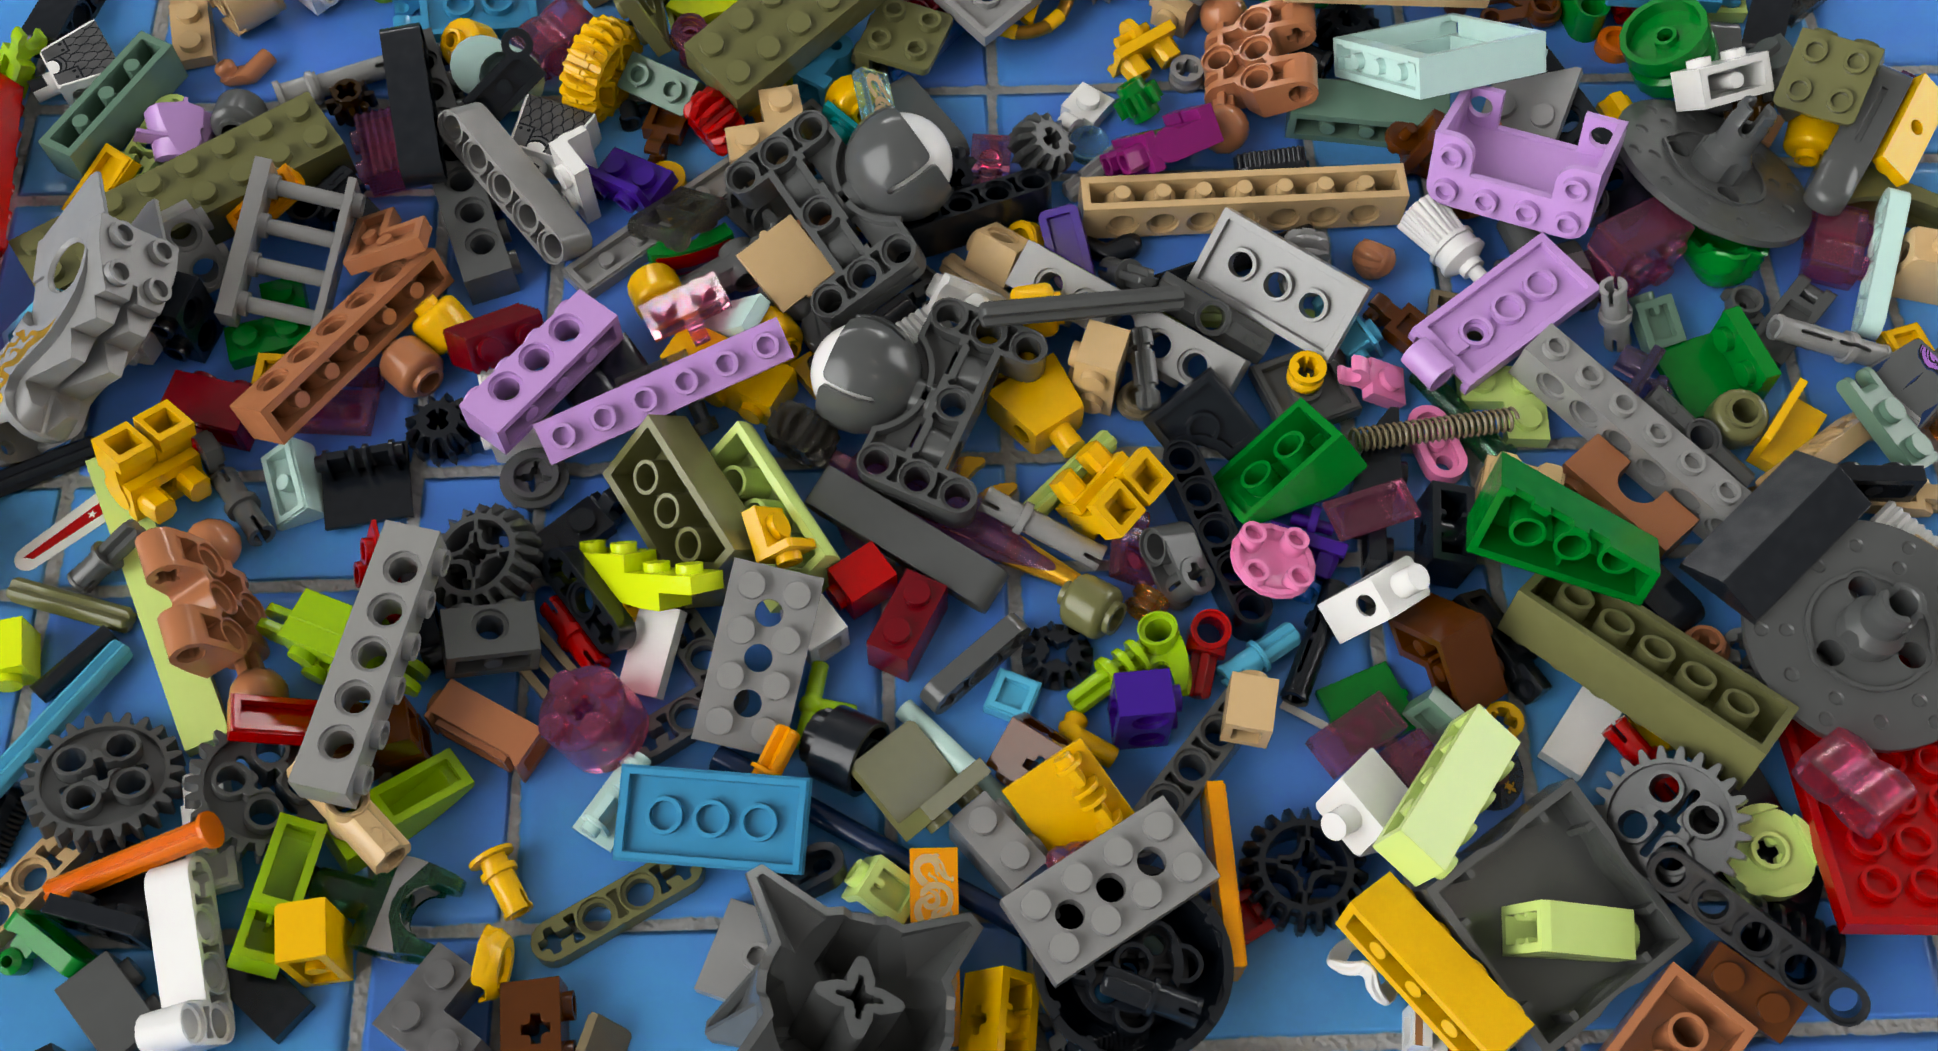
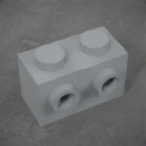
(996, 844)

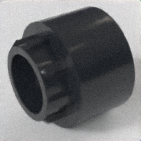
(835, 741)

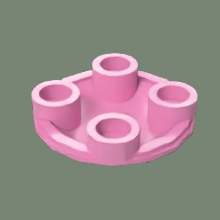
(1273, 560)

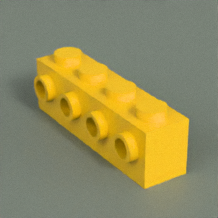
(1432, 969)

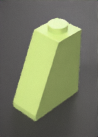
(1569, 931)

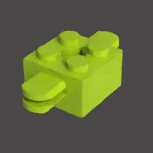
(313, 635)

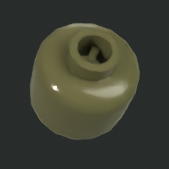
(1739, 416)
(1091, 606)

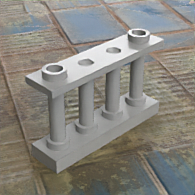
(257, 223)

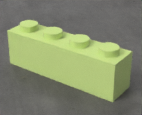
(1448, 797)

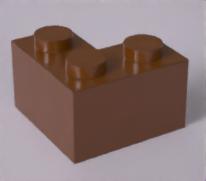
(1453, 648)

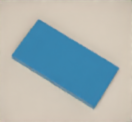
(712, 818)

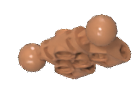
(1250, 62)
(211, 605)

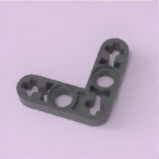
(703, 640)

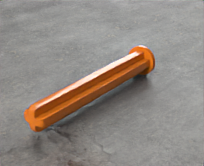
(139, 858)

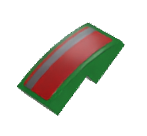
(699, 252)

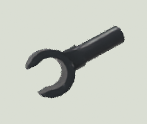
(631, 115)

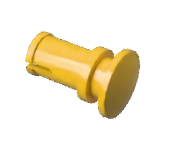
(503, 880)

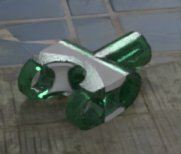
(386, 905)

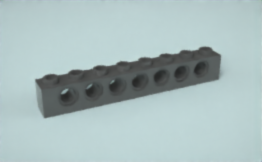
(469, 209)

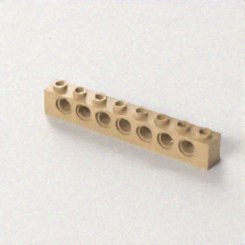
(1270, 197)

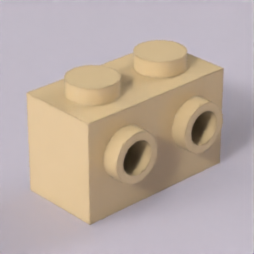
(1099, 365)

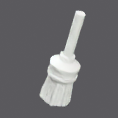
(1444, 238)

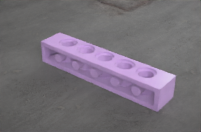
(663, 391)

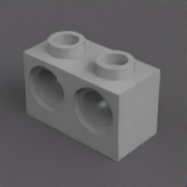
(197, 244)

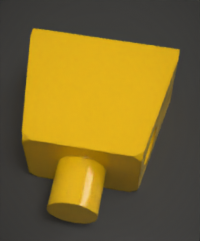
(1040, 411)

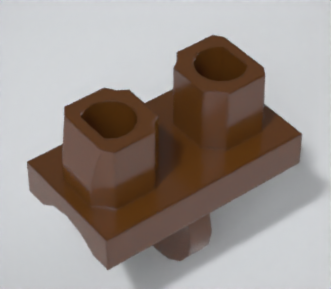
(1414, 142)

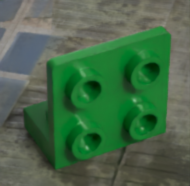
(1719, 362)

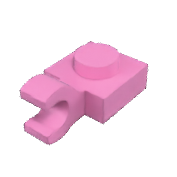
(1378, 380)

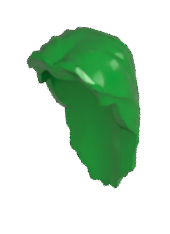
(1722, 261)

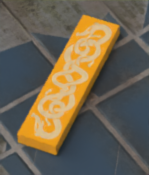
(1221, 854)
(936, 896)

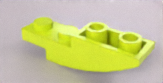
(643, 580)

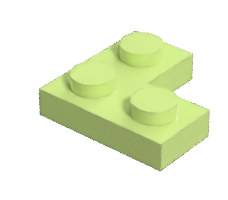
(1504, 390)

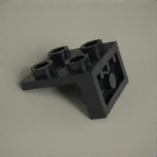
(109, 913)

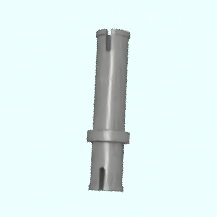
(1843, 346)
(1042, 528)

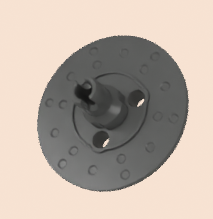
(1716, 171)
(1867, 682)

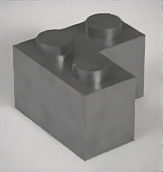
(431, 1004)

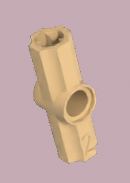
(366, 832)

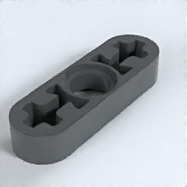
(975, 663)

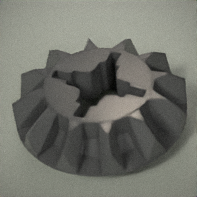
(522, 468)

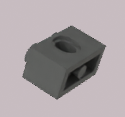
(471, 655)

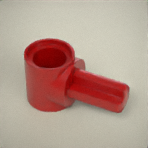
(1204, 654)

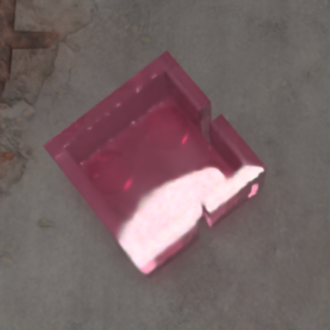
(1639, 246)

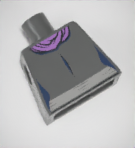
(1913, 380)

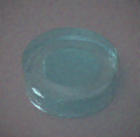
(1089, 143)

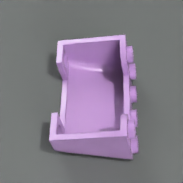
(1519, 173)

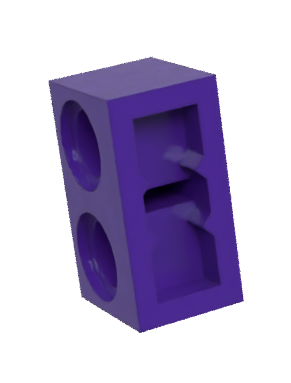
(1143, 708)

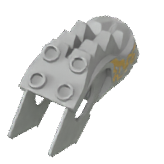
(90, 331)

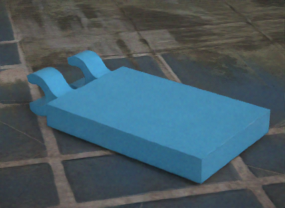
(437, 14)

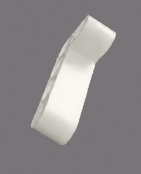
(188, 961)

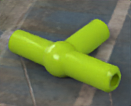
(813, 698)

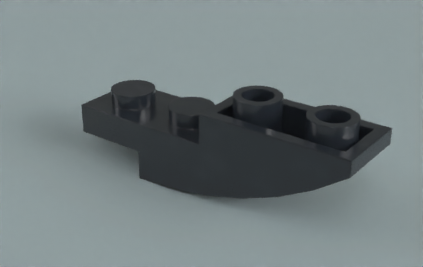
(1382, 467)

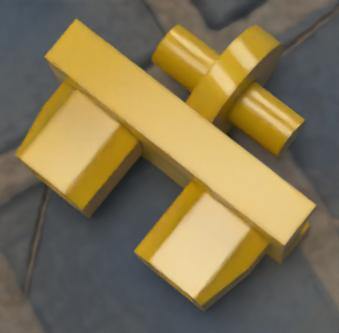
(1139, 44)

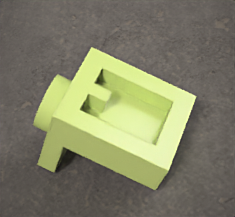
(879, 887)

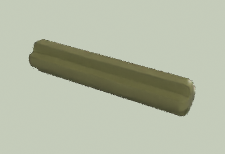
(71, 604)

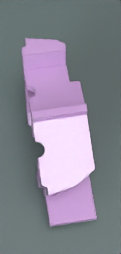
(174, 128)

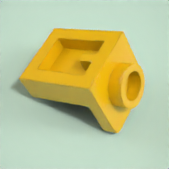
(771, 537)

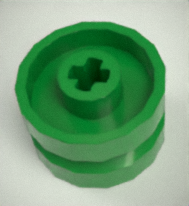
(1661, 39)

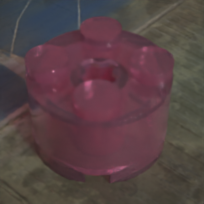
(592, 718)

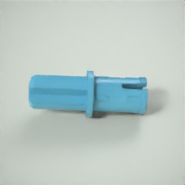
(1262, 653)

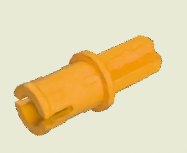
(777, 751)

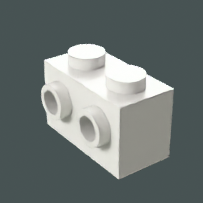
(1721, 81)

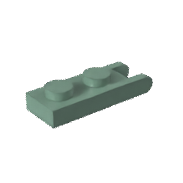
(1886, 419)

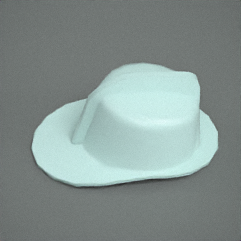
(476, 58)

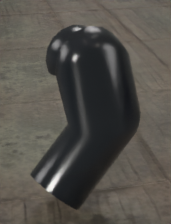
(1122, 247)

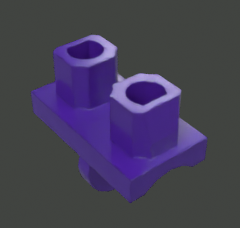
(1326, 551)

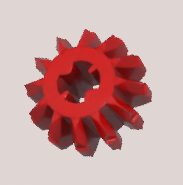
(708, 116)

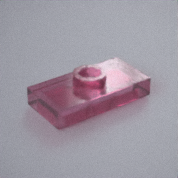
(1354, 733)

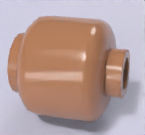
(412, 366)

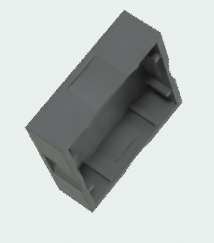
(1556, 852)

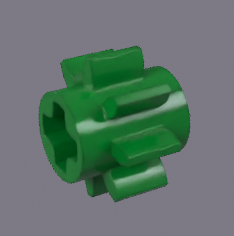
(1138, 99)

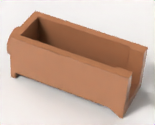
(486, 729)

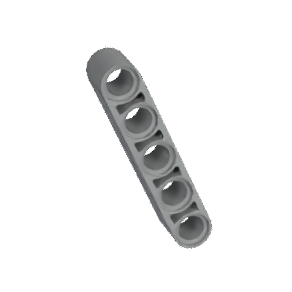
(514, 183)

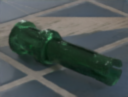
(1451, 403)

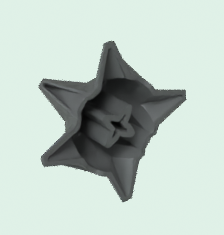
(843, 978)

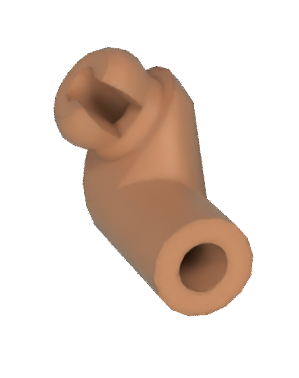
(245, 74)

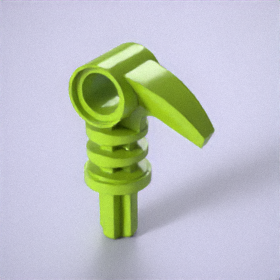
(1138, 656)

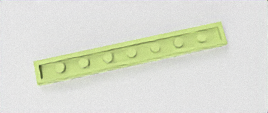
(191, 698)

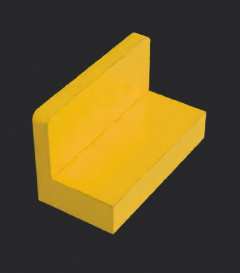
(1787, 431)

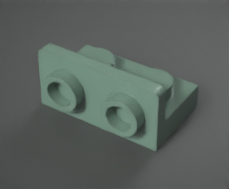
(658, 84)

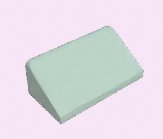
(293, 484)

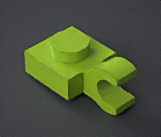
(17, 55)

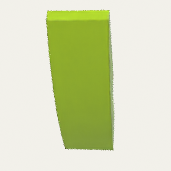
(411, 801)
(281, 879)

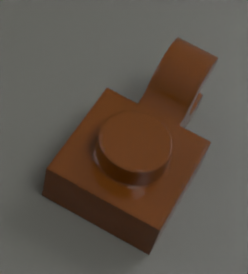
(661, 130)
(1396, 322)

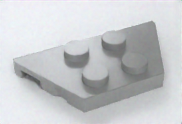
(1539, 101)

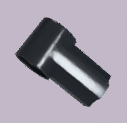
(321, 216)

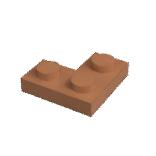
(384, 239)

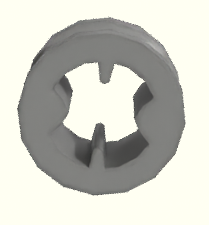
(1182, 83)

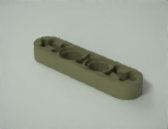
(623, 914)

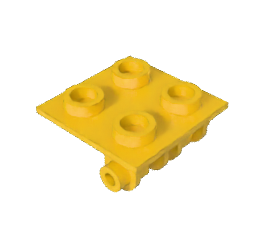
(1068, 797)

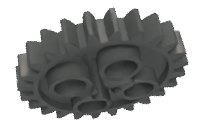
(103, 782)
(1635, 794)
(238, 807)

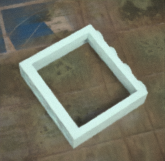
(1433, 59)

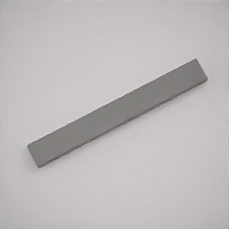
(623, 254)

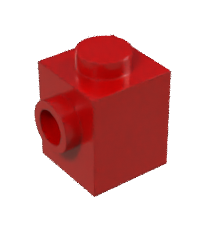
(861, 581)

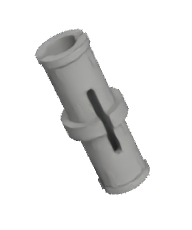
(1615, 313)

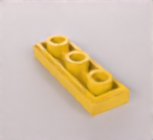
(1909, 132)

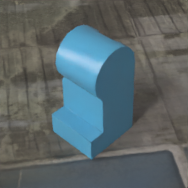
(824, 70)

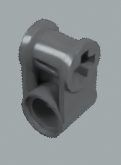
(1177, 560)

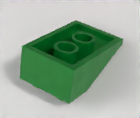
(1288, 466)

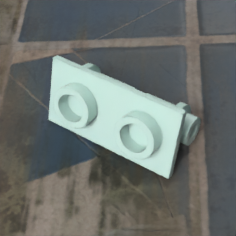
(600, 816)

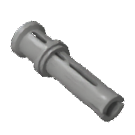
(318, 85)

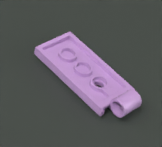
(1508, 310)

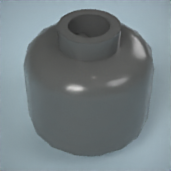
(234, 109)

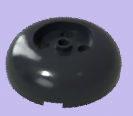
(1193, 960)

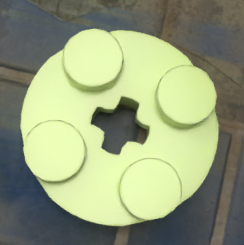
(1791, 867)

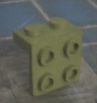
(902, 37)
(1828, 76)
(915, 781)

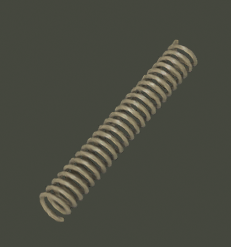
(1373, 436)

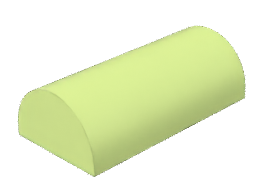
(762, 482)

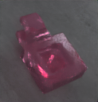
(991, 155)
(1125, 556)

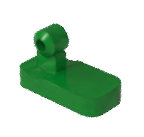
(43, 938)

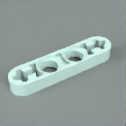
(1883, 256)

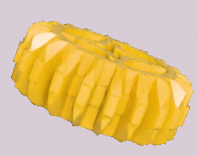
(597, 64)

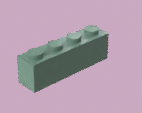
(113, 104)
(1357, 113)

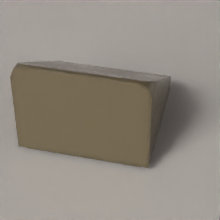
(603, 1035)

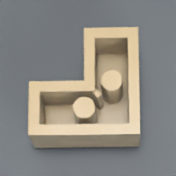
(777, 108)

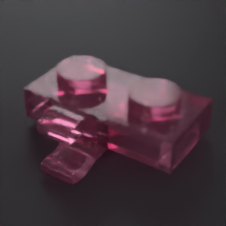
(686, 309)

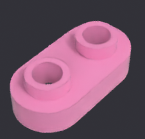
(1444, 452)

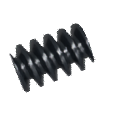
(1813, 931)

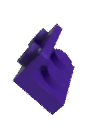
(631, 180)

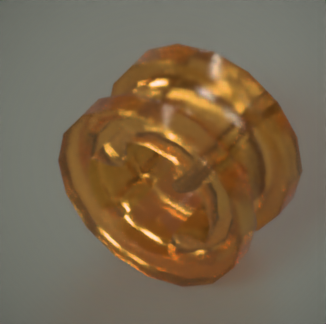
(1145, 600)

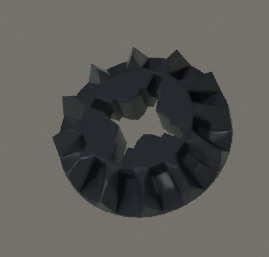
(1057, 674)

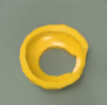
(492, 962)

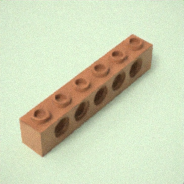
(339, 347)

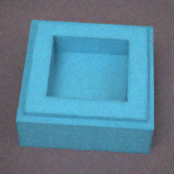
(1011, 695)

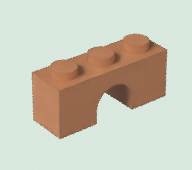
(1596, 474)

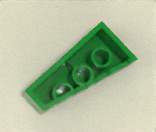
(1560, 534)

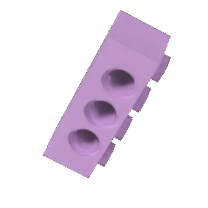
(538, 392)

